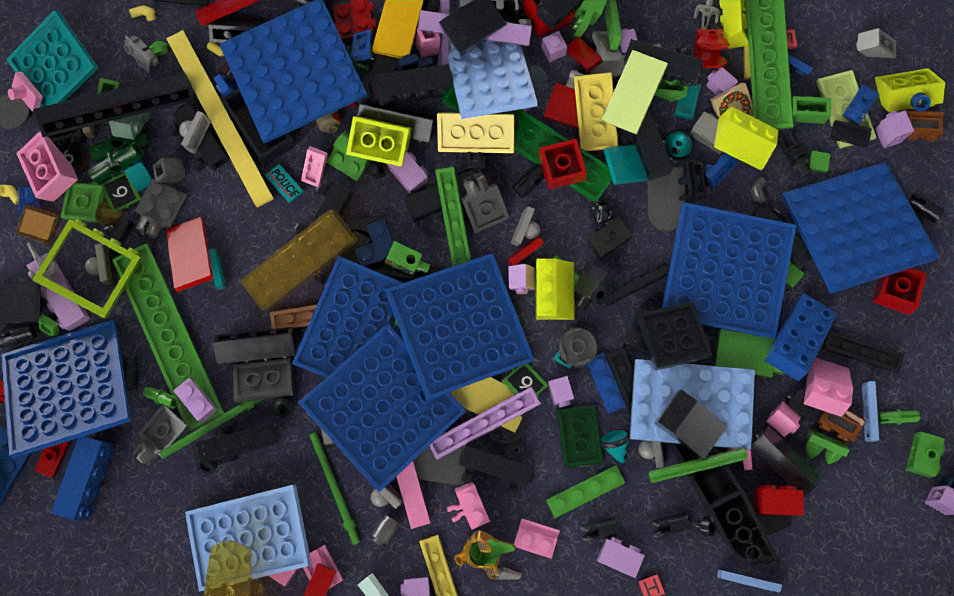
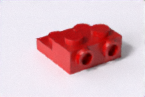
(354, 18)

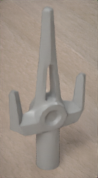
(707, 11)
(50, 272)

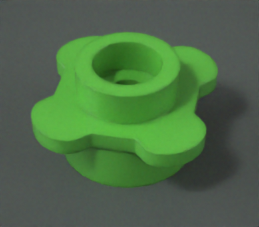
(159, 48)

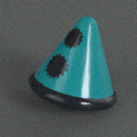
(679, 144)
(616, 443)

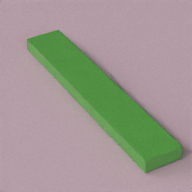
(453, 215)

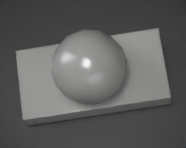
(603, 50)
(194, 131)
(525, 227)
(100, 265)
(652, 449)
(386, 495)

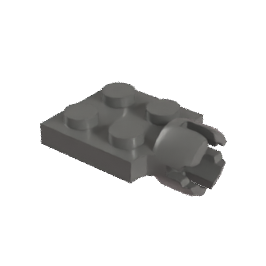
(483, 203)
(158, 208)
(159, 433)

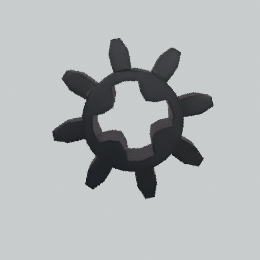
(601, 212)

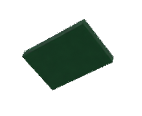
(579, 436)

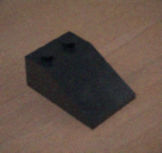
(472, 25)
(690, 423)

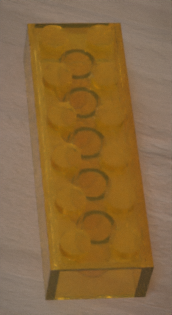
(298, 260)

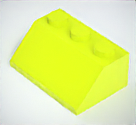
(734, 22)
(897, 89)
(745, 137)
(378, 140)
(554, 289)

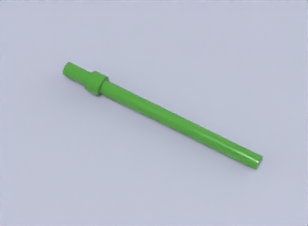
(246, 405)
(349, 524)

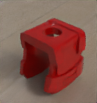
(708, 46)

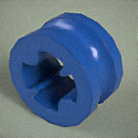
(915, 101)

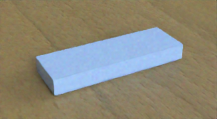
(870, 411)
(749, 581)

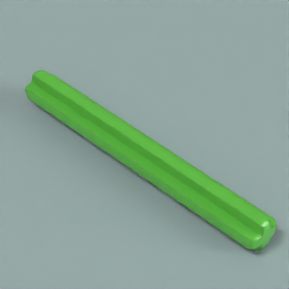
(697, 465)

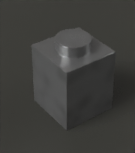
(168, 170)

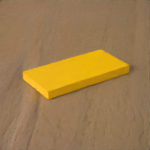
(397, 27)

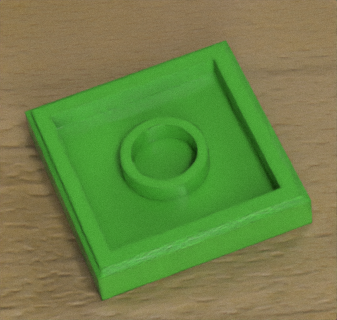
(83, 205)

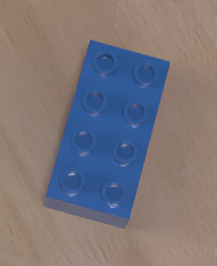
(800, 337)
(83, 478)

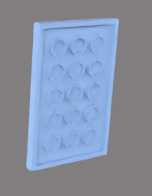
(491, 79)
(720, 390)
(264, 522)

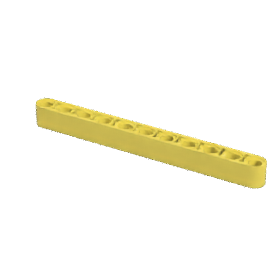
(220, 119)

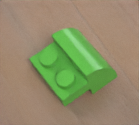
(587, 14)
(349, 165)

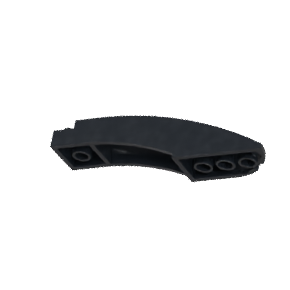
(729, 510)

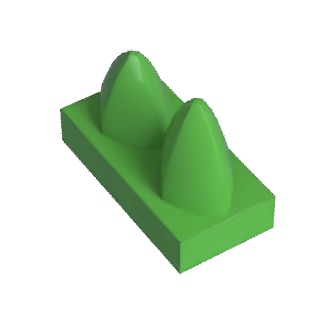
(818, 441)

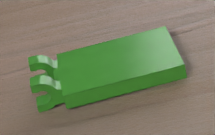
(744, 352)

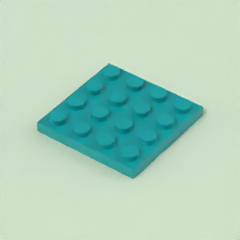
(53, 60)

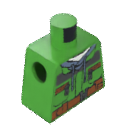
(397, 260)

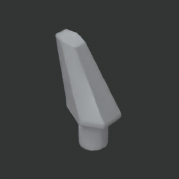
(507, 574)

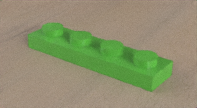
(585, 491)

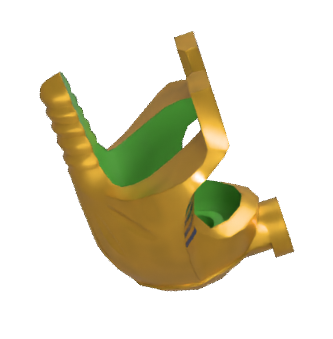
(483, 552)

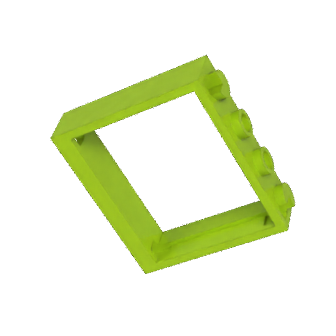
(98, 236)

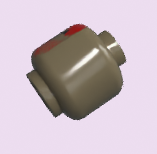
(330, 122)

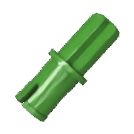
(161, 397)
(898, 416)

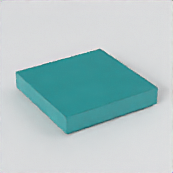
(625, 165)

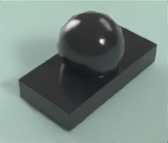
(118, 232)

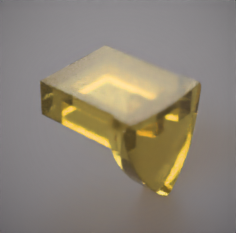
(107, 216)

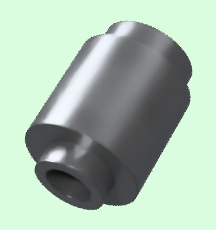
(384, 530)

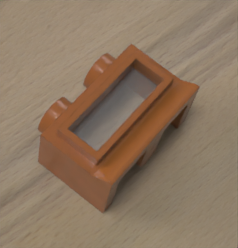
(926, 125)
(844, 427)

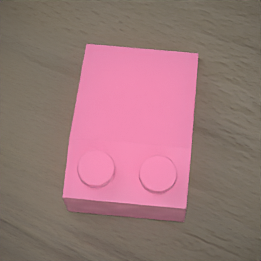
(46, 168)
(829, 387)

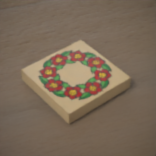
(735, 97)

